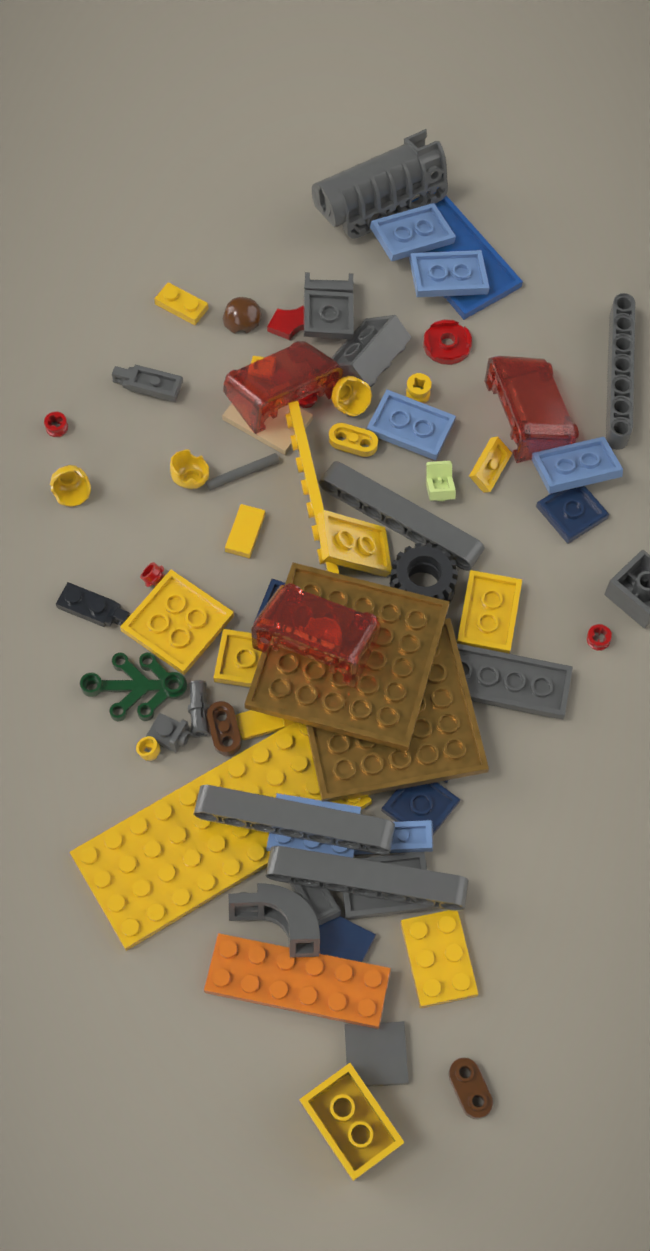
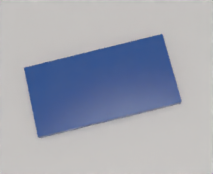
(500, 275)

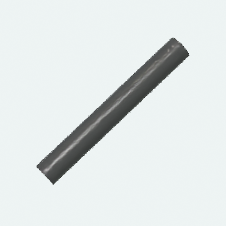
(242, 471)

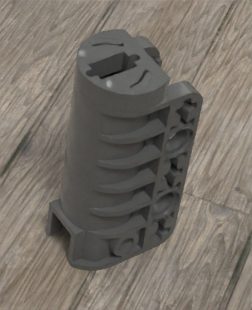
(383, 184)

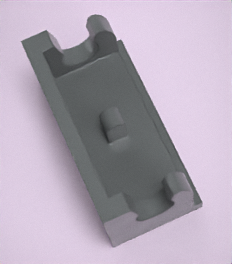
(329, 285)

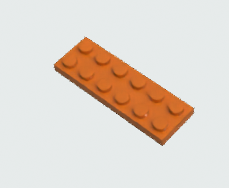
(306, 985)

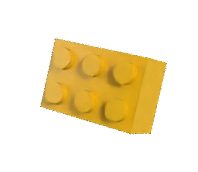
(351, 1121)

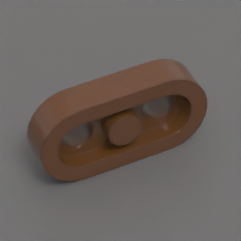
(224, 729)
(470, 1087)

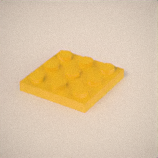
(177, 622)

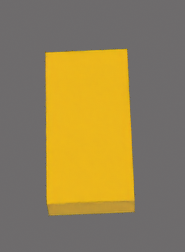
(245, 531)

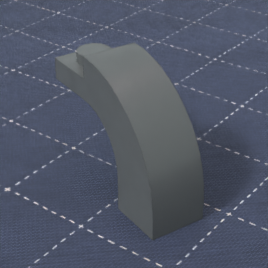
(284, 909)

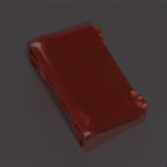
(280, 379)
(530, 404)
(317, 631)

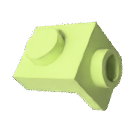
(440, 481)

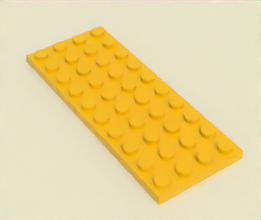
(172, 862)

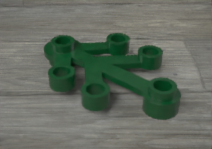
(137, 686)

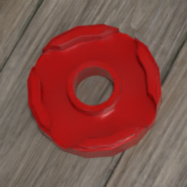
(445, 353)

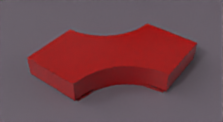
(287, 322)

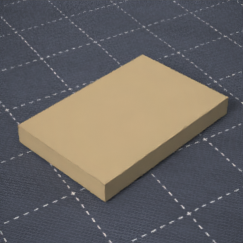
(276, 432)

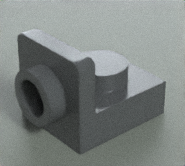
(170, 732)

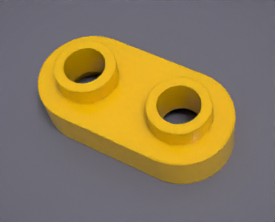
(354, 439)

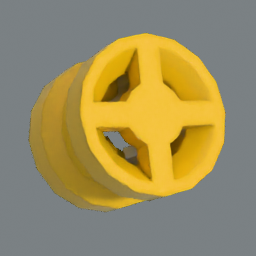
(416, 393)

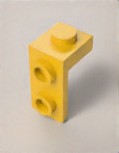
(255, 724)

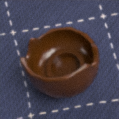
(242, 314)

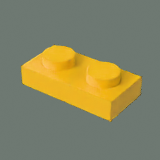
(181, 303)
(490, 464)

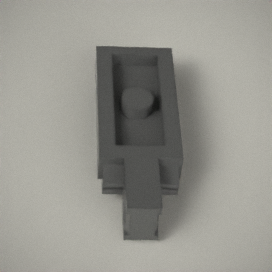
(148, 381)

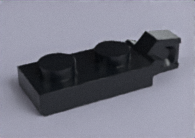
(91, 606)

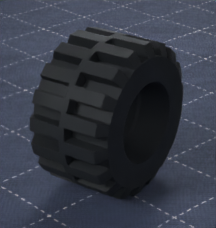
(425, 560)

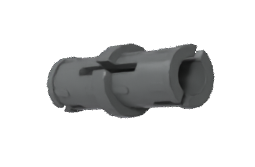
(198, 708)

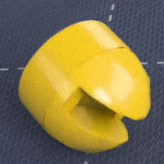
(152, 745)

